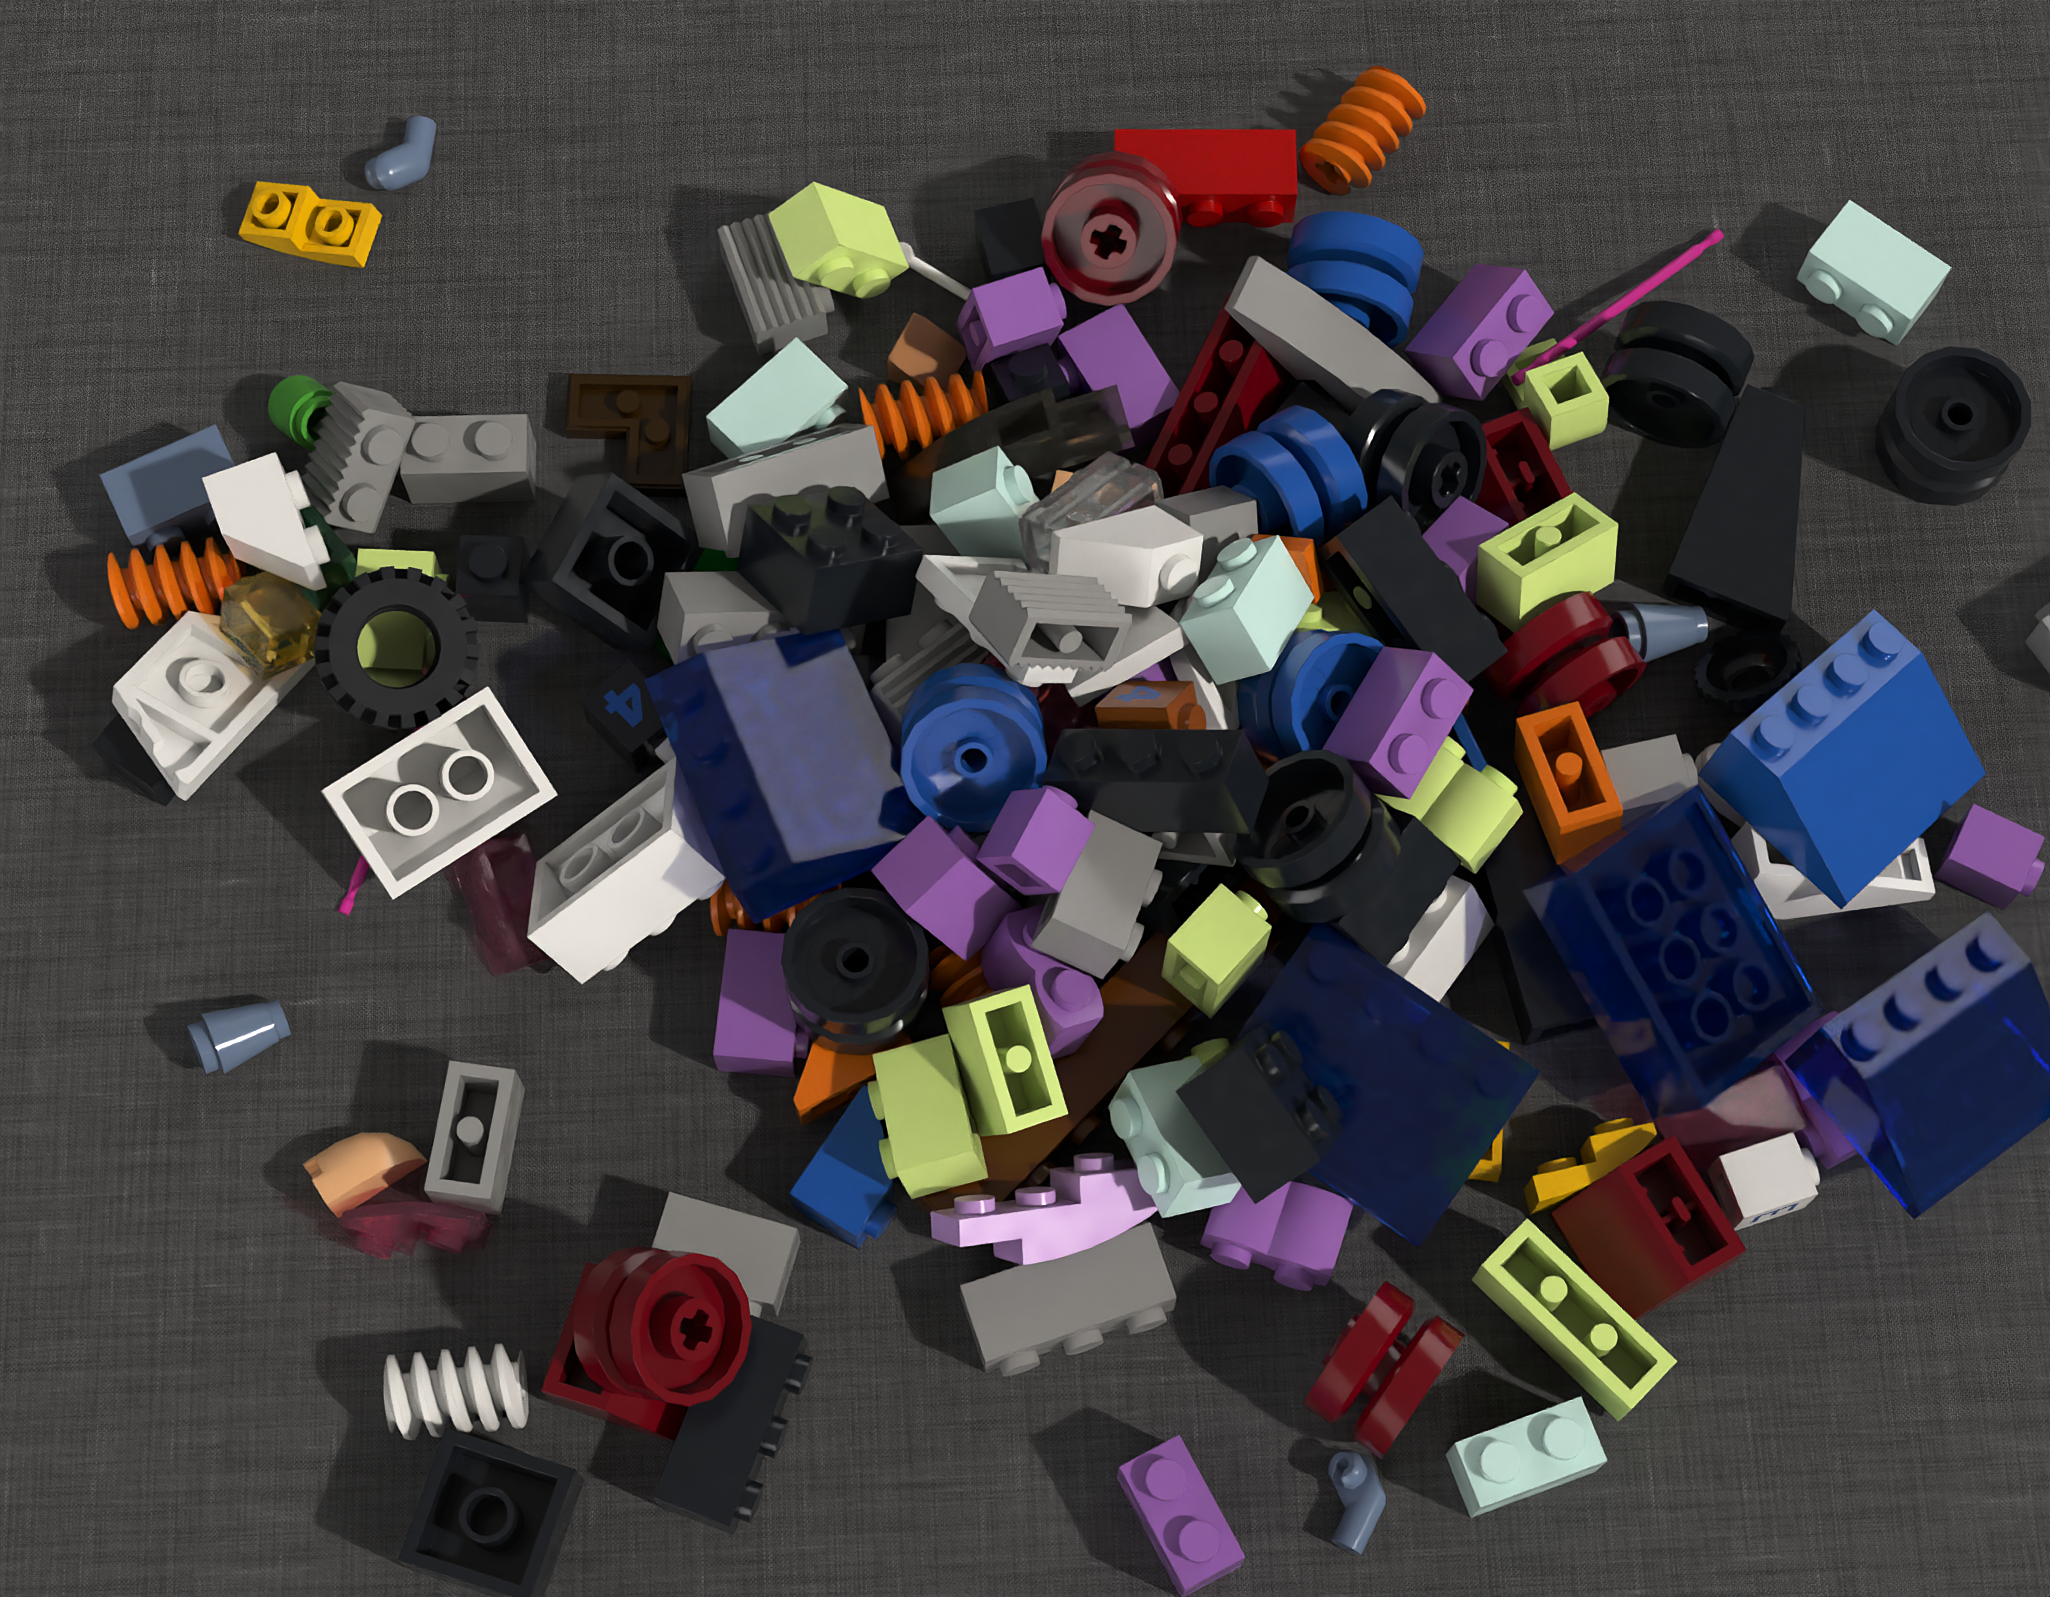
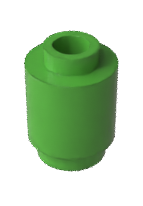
(298, 408)

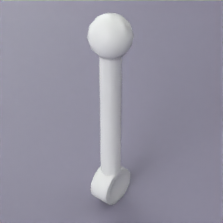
(933, 274)

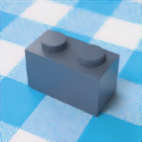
(163, 492)

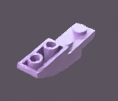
(1077, 1211)

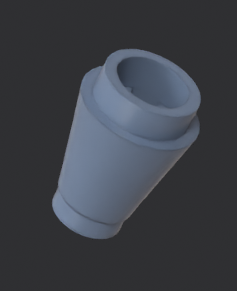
(1659, 628)
(237, 1034)

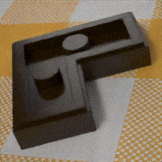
(645, 412)

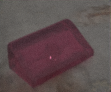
(498, 893)
(1738, 1118)

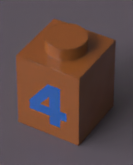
(1151, 706)

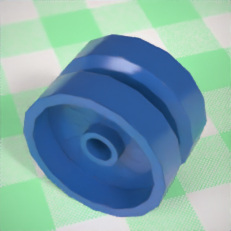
(1360, 268)
(1297, 473)
(1304, 691)
(969, 744)

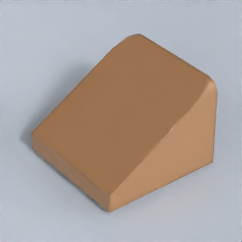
(923, 353)

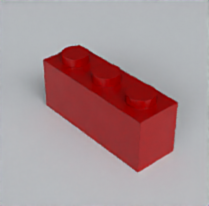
(1223, 172)

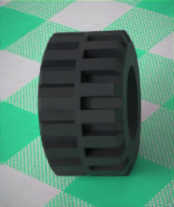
(396, 591)

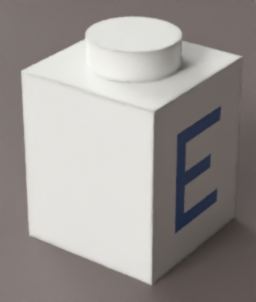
(1764, 1180)

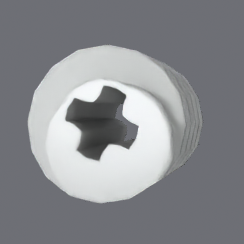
(455, 1393)

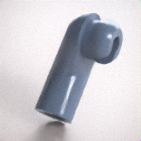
(405, 162)
(1361, 1497)

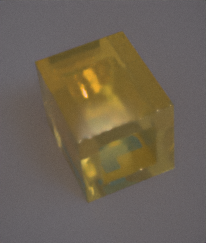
(269, 623)

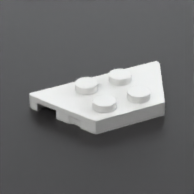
(196, 700)

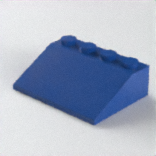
(1848, 760)

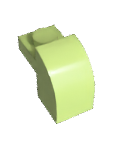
(1561, 395)

